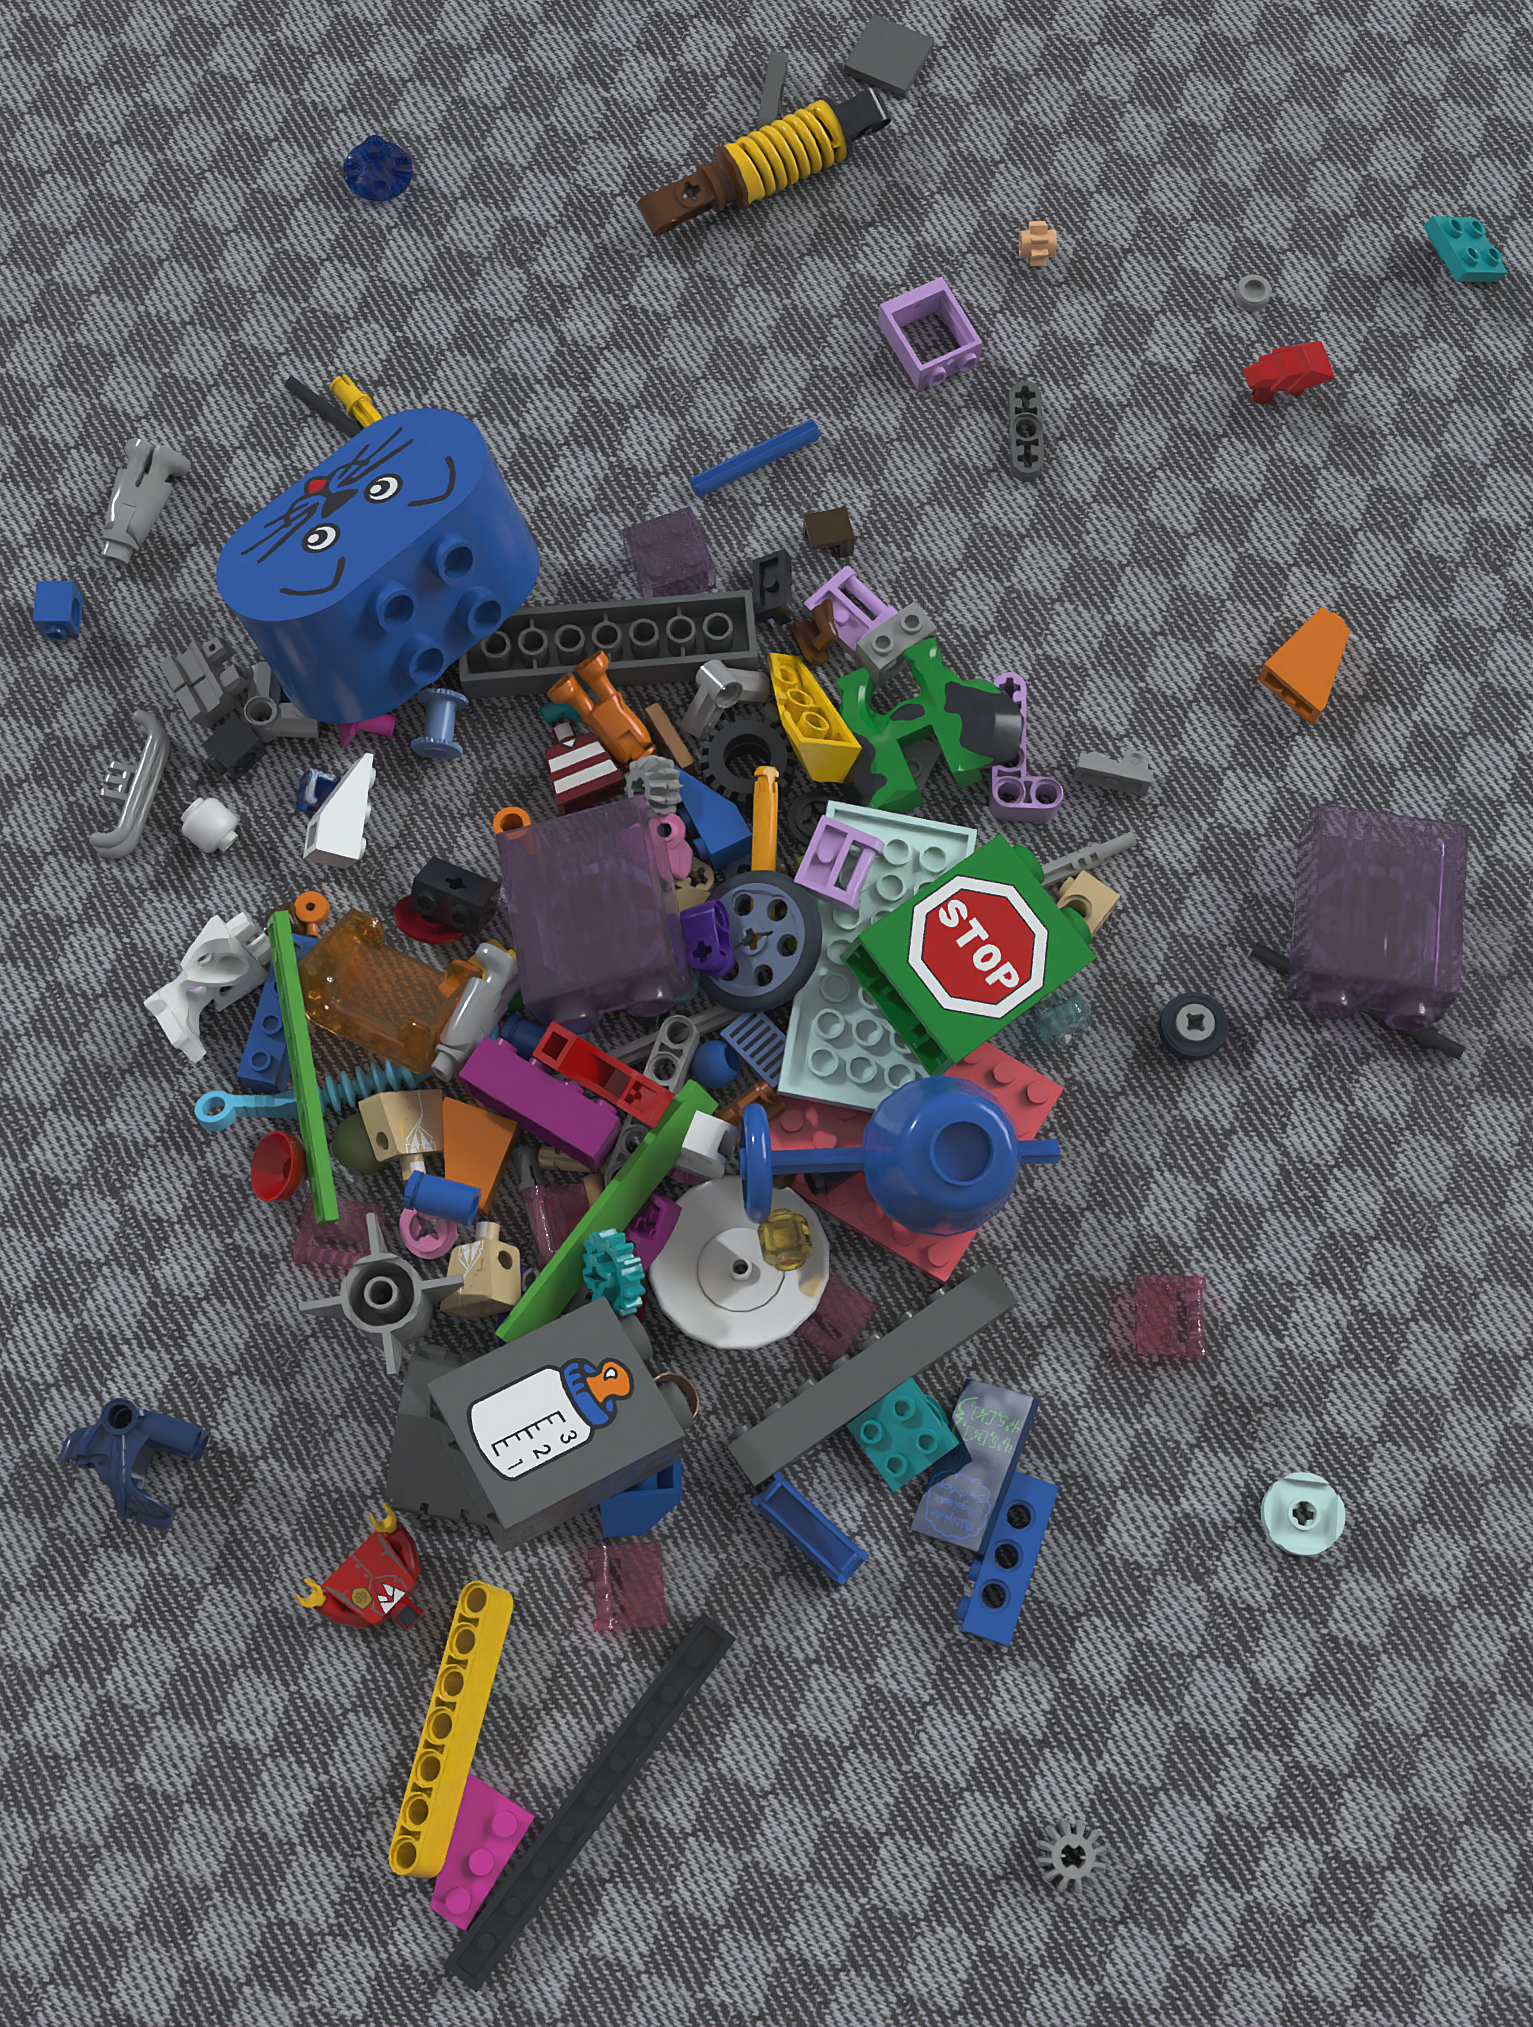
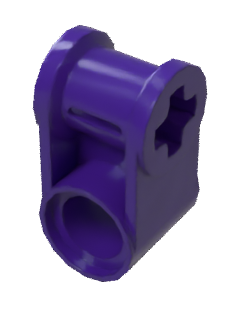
(708, 938)

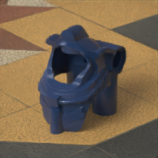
(125, 1455)

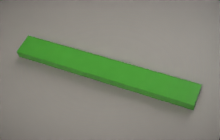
(302, 1069)
(611, 1210)

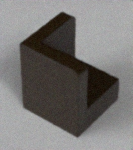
(830, 529)

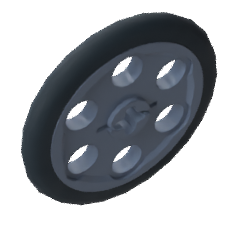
(790, 972)

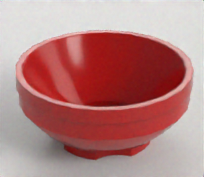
(278, 1167)

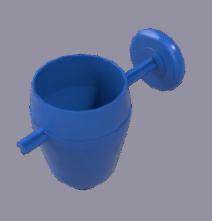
(931, 1157)

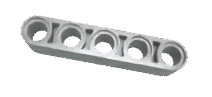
(662, 1052)

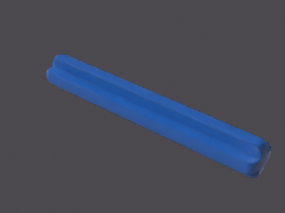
(754, 458)

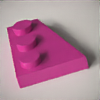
(479, 1849)

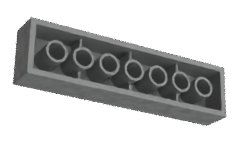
(642, 637)

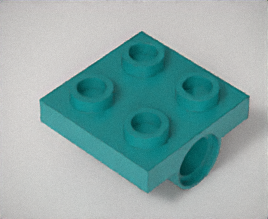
(1465, 249)
(903, 1433)

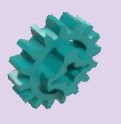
(613, 1271)

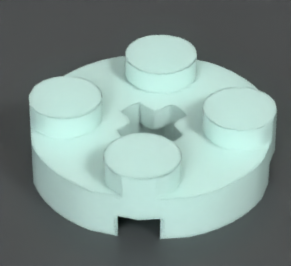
(1283, 1528)

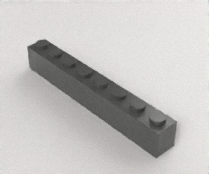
(865, 1379)

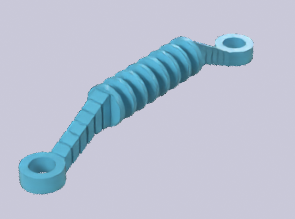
(285, 1104)

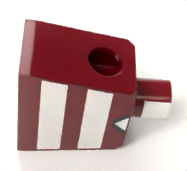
(581, 771)

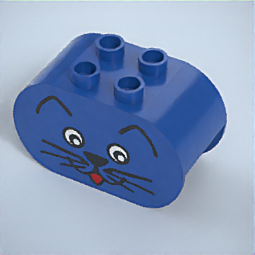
(381, 566)

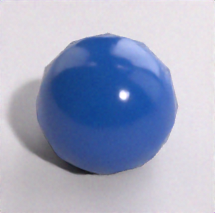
(715, 1064)

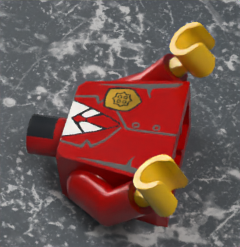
(373, 1580)

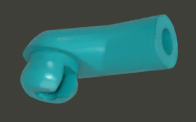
(553, 712)

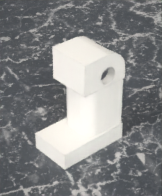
(701, 1145)

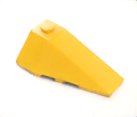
(811, 721)

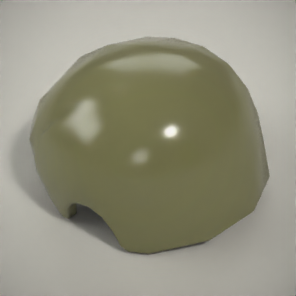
(353, 1147)

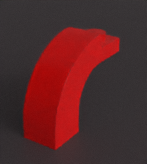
(603, 1074)

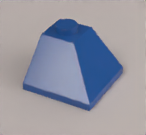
(642, 1504)

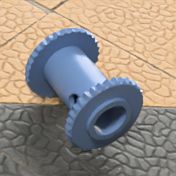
(439, 723)

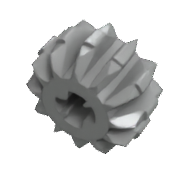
(657, 781)
(1068, 1870)

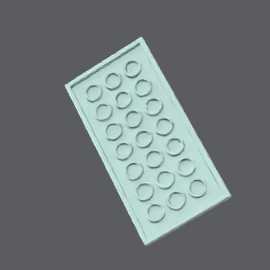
(836, 1036)

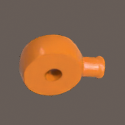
(313, 918)

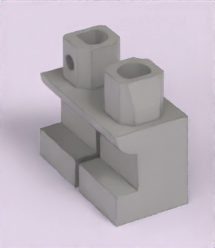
(202, 683)

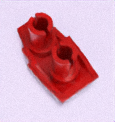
(1288, 370)

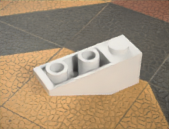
(338, 825)

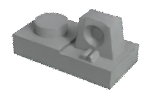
(1128, 776)

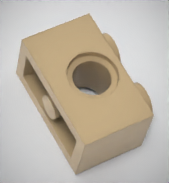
(1090, 898)

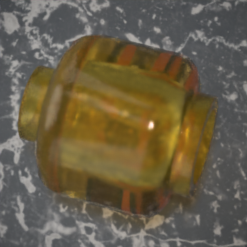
(785, 1240)

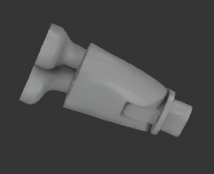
(139, 499)
(477, 1010)

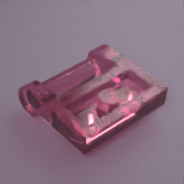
(566, 1209)
(349, 1228)
(843, 1310)
(1157, 1316)
(641, 1586)

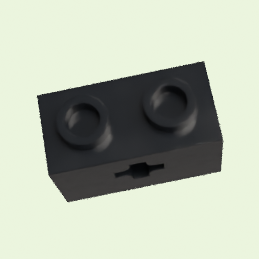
(454, 896)

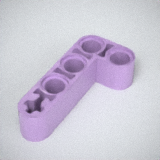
(1014, 780)

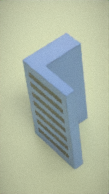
(758, 1044)

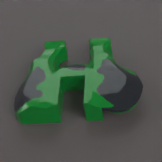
(971, 720)

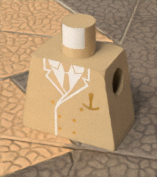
(404, 1127)
(489, 1275)

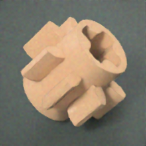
(1037, 243)

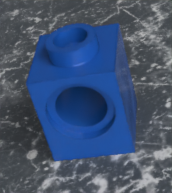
(57, 609)

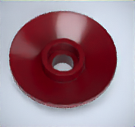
(423, 927)

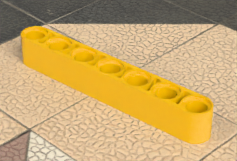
(451, 1731)

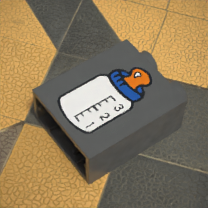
(557, 1421)

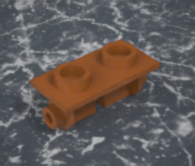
(758, 1093)

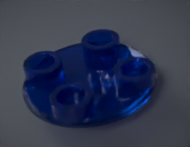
(377, 169)

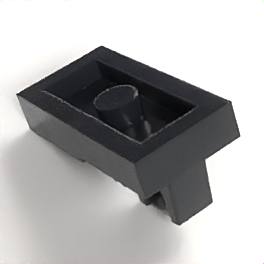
(773, 587)

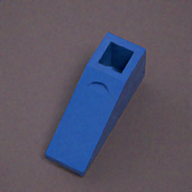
(715, 821)

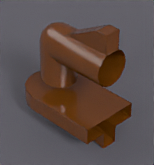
(811, 641)

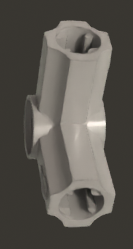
(719, 690)
(265, 700)

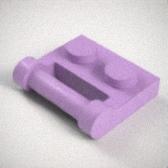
(848, 618)
(825, 859)

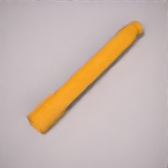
(764, 826)

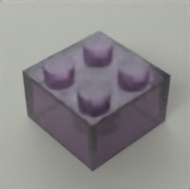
(669, 555)

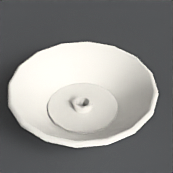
(697, 1278)

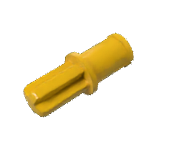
(356, 403)

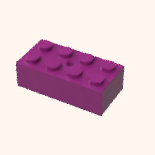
(541, 1103)

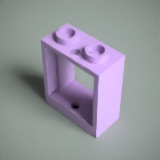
(920, 303)

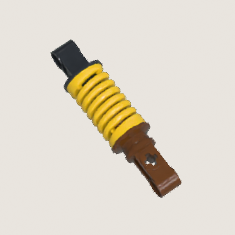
(767, 160)

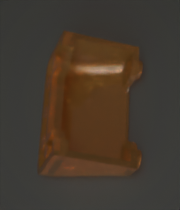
(380, 994)

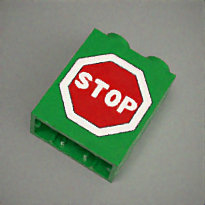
(969, 954)

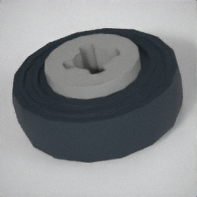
(1184, 1037)

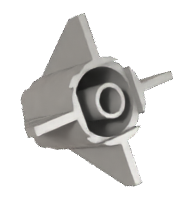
(367, 1294)

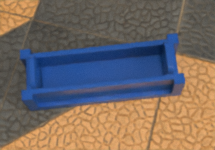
(809, 1530)

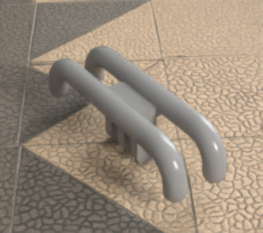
(133, 789)

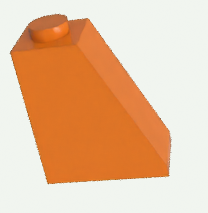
(1307, 665)
(477, 1148)

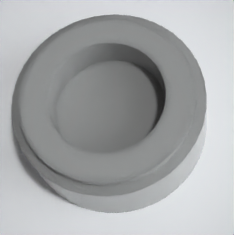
(1253, 293)

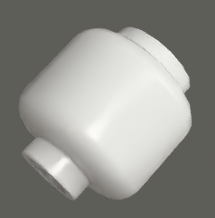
(209, 825)

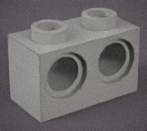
(883, 647)

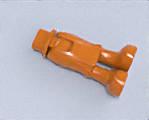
(610, 717)

